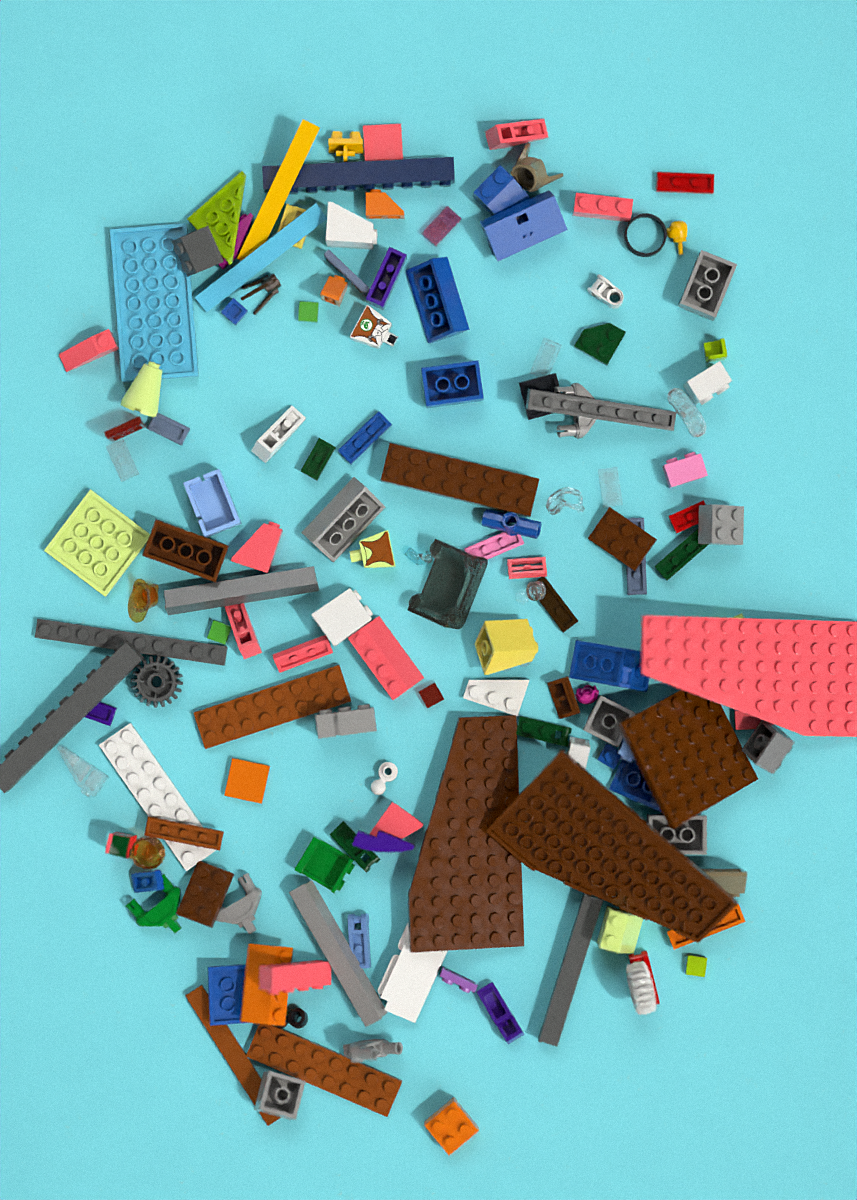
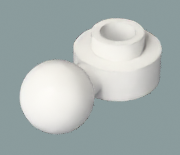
(378, 786)

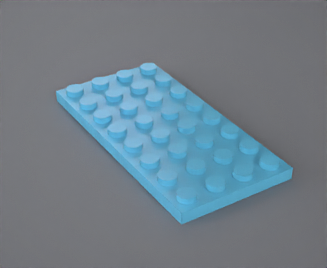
(153, 302)

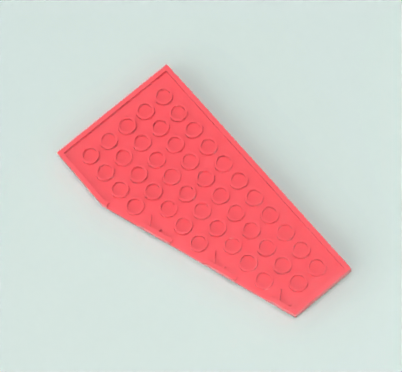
(766, 668)

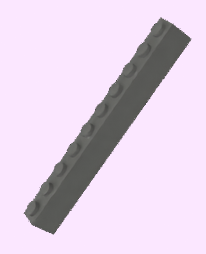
(68, 715)

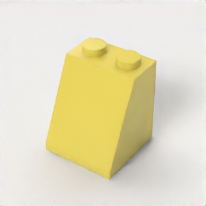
(505, 644)

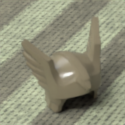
(531, 172)

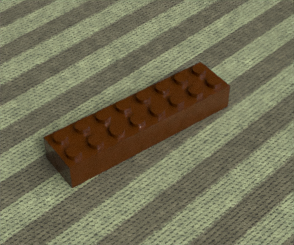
(459, 480)

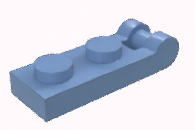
(359, 939)

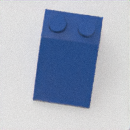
(500, 192)
(632, 785)

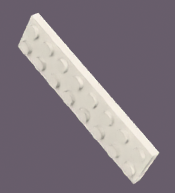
(152, 788)

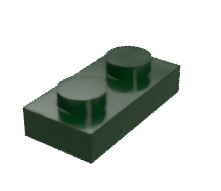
(318, 459)

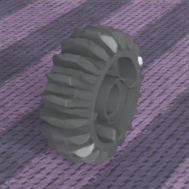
(168, 685)

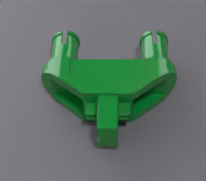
(163, 913)

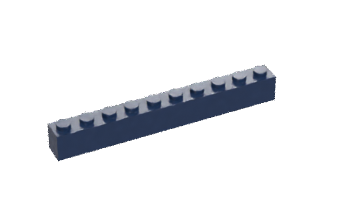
(368, 175)

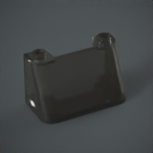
(449, 585)

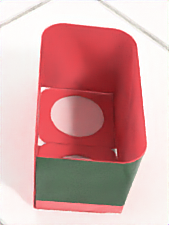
(120, 844)

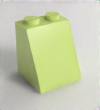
(619, 931)

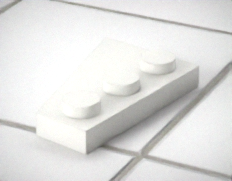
(497, 694)

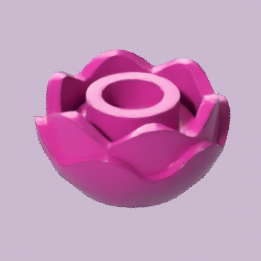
(587, 694)

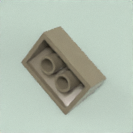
(729, 879)

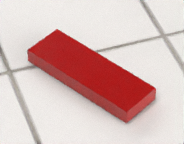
(685, 183)

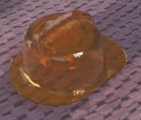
(142, 598)

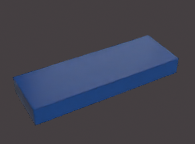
(364, 437)

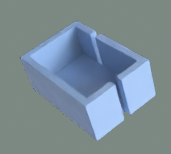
(212, 503)

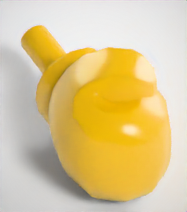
(678, 233)

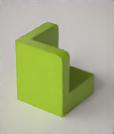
(715, 350)

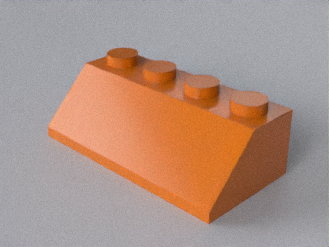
(256, 1003)

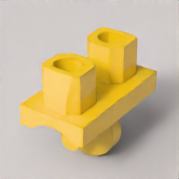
(345, 146)

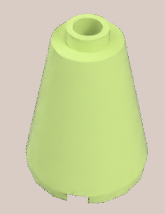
(145, 390)

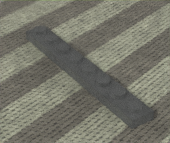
(600, 410)

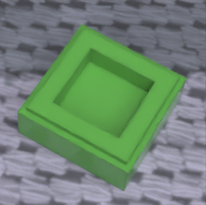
(308, 311)
(219, 632)

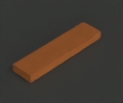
(184, 833)

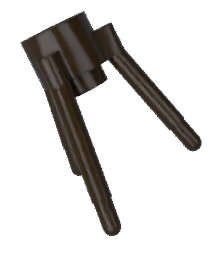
(269, 283)

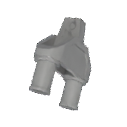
(581, 425)
(243, 910)
(371, 1049)

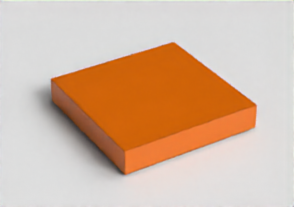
(247, 780)

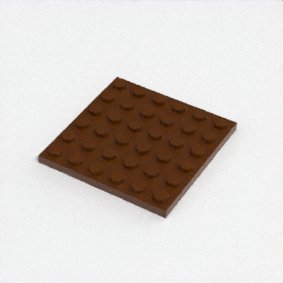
(687, 755)

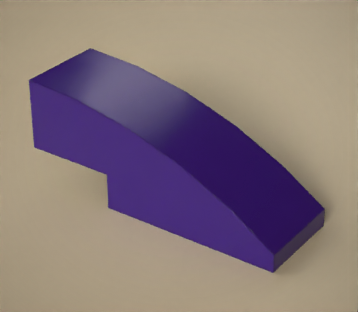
(382, 843)
(500, 1013)

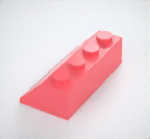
(386, 658)

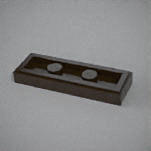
(556, 607)

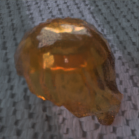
(147, 852)

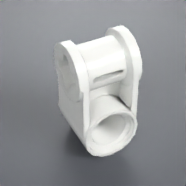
(605, 291)

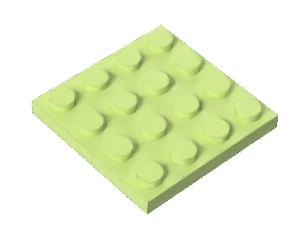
(98, 543)

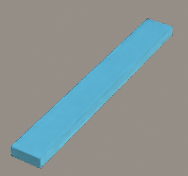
(261, 257)

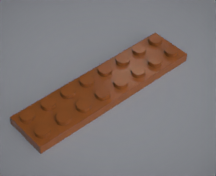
(272, 706)
(324, 1068)

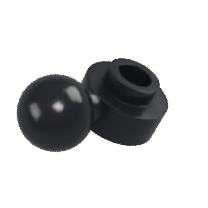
(292, 1018)

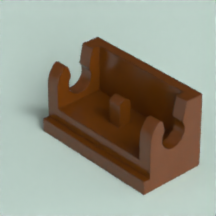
(563, 697)

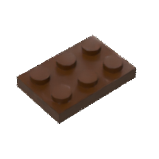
(622, 538)
(205, 894)

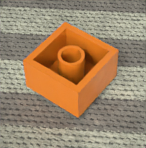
(451, 1126)

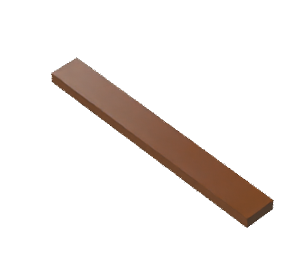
(229, 1048)

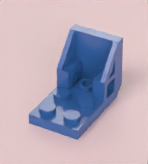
(608, 666)

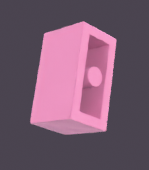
(684, 470)

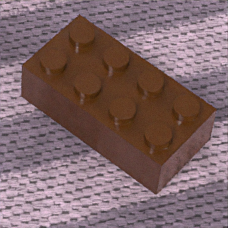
(185, 550)

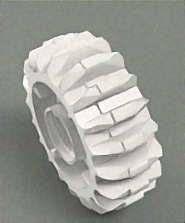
(641, 988)

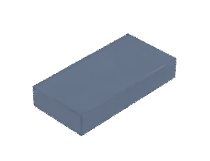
(169, 428)

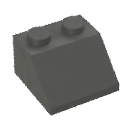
(197, 251)

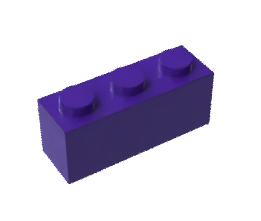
(386, 278)

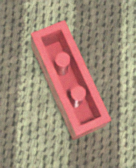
(602, 207)

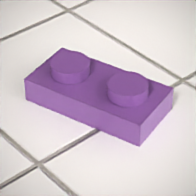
(451, 977)

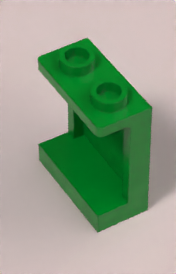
(325, 864)

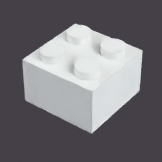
(707, 383)

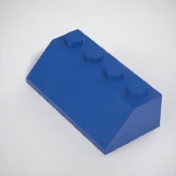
(437, 299)

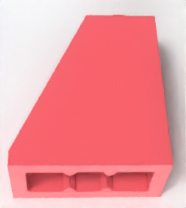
(260, 548)
(396, 822)

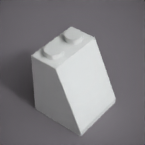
(348, 229)
(343, 616)

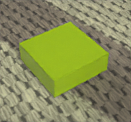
(696, 965)

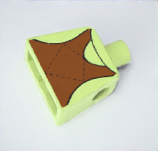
(374, 551)

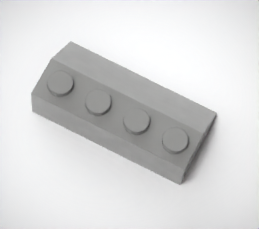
(343, 519)

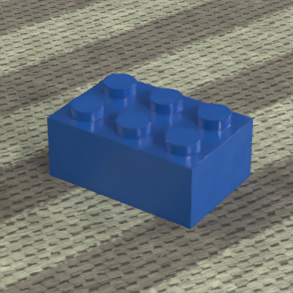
(452, 384)

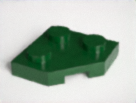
(600, 341)

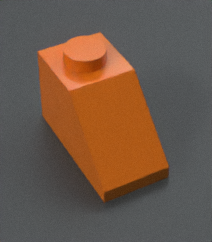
(381, 206)
(334, 290)

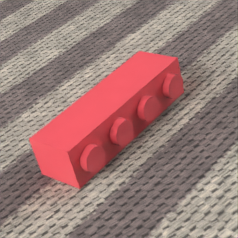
(295, 976)

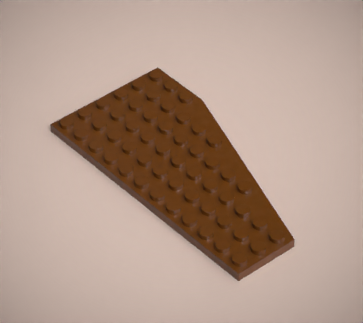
(600, 846)
(465, 880)

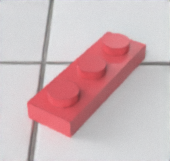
(302, 653)

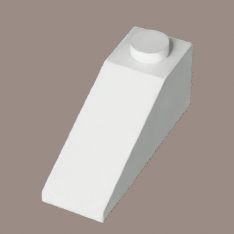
(278, 434)

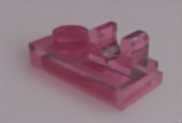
(441, 226)

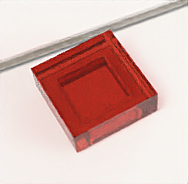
(431, 695)

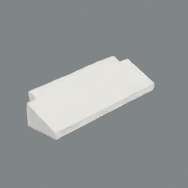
(409, 979)

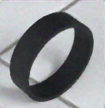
(645, 215)

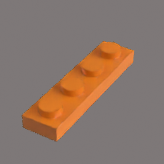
(732, 919)

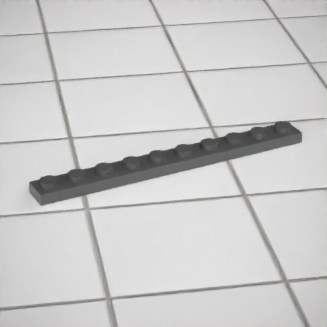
(142, 643)

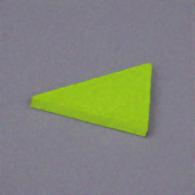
(222, 215)

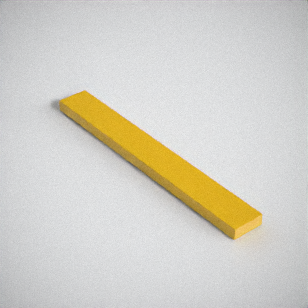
(280, 188)

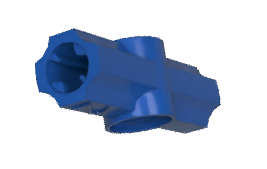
(522, 526)

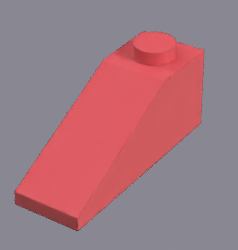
(515, 133)
(89, 350)
(243, 630)

